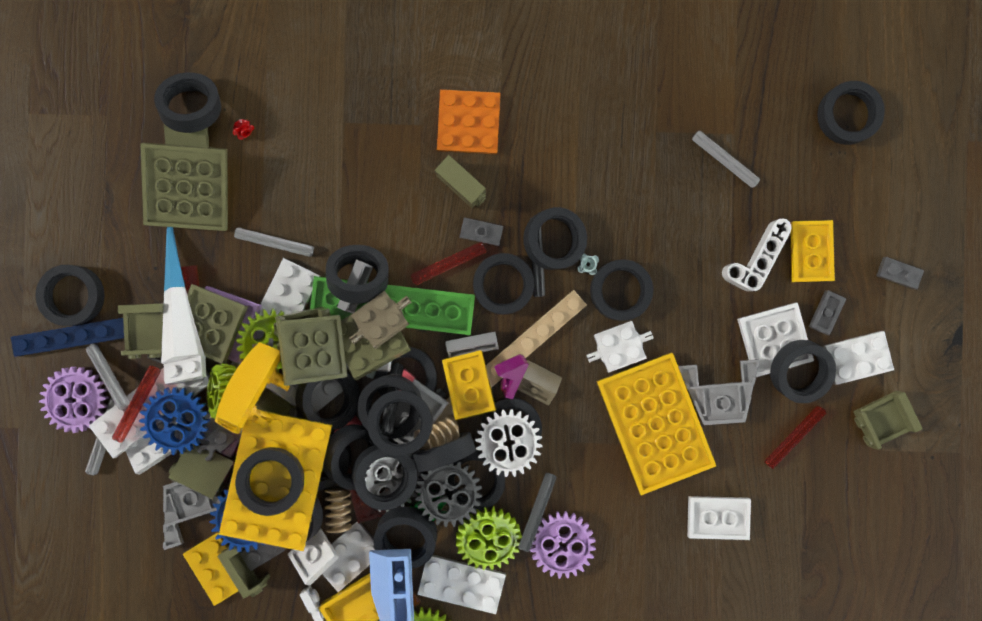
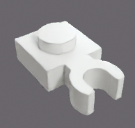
(311, 600)

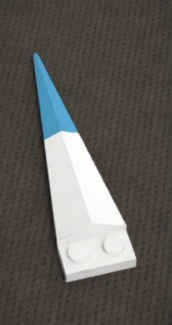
(181, 344)

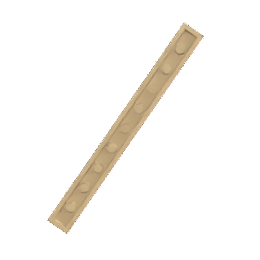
(530, 339)

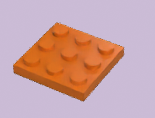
(468, 122)

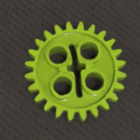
(263, 323)
(488, 538)

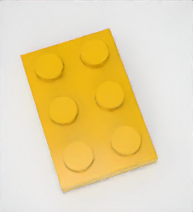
(812, 251)
(468, 385)
(210, 570)

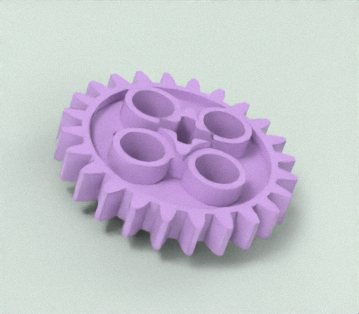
(55, 399)
(574, 558)

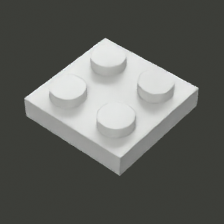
(314, 559)

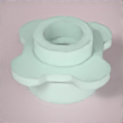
(593, 260)

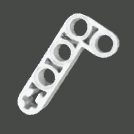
(762, 253)

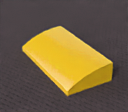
(351, 603)

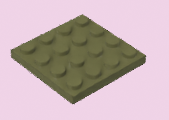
(184, 186)

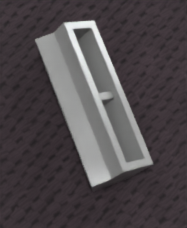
(358, 276)
(470, 344)

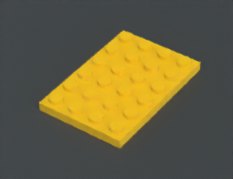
(656, 423)
(272, 481)

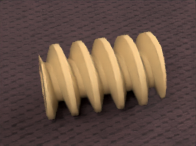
(442, 433)
(339, 510)

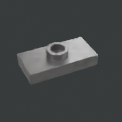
(481, 231)

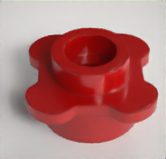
(242, 128)

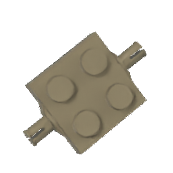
(380, 319)

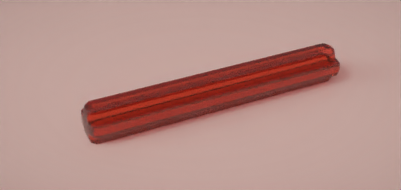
(448, 263)
(136, 404)
(795, 437)

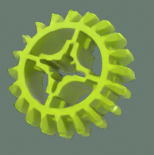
(217, 383)

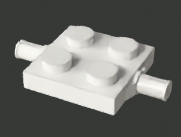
(619, 346)

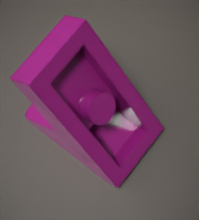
(512, 373)

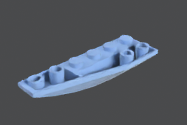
(392, 584)

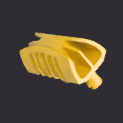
(246, 387)

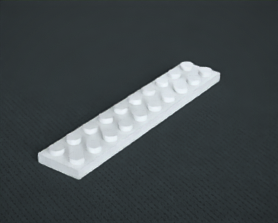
(287, 292)

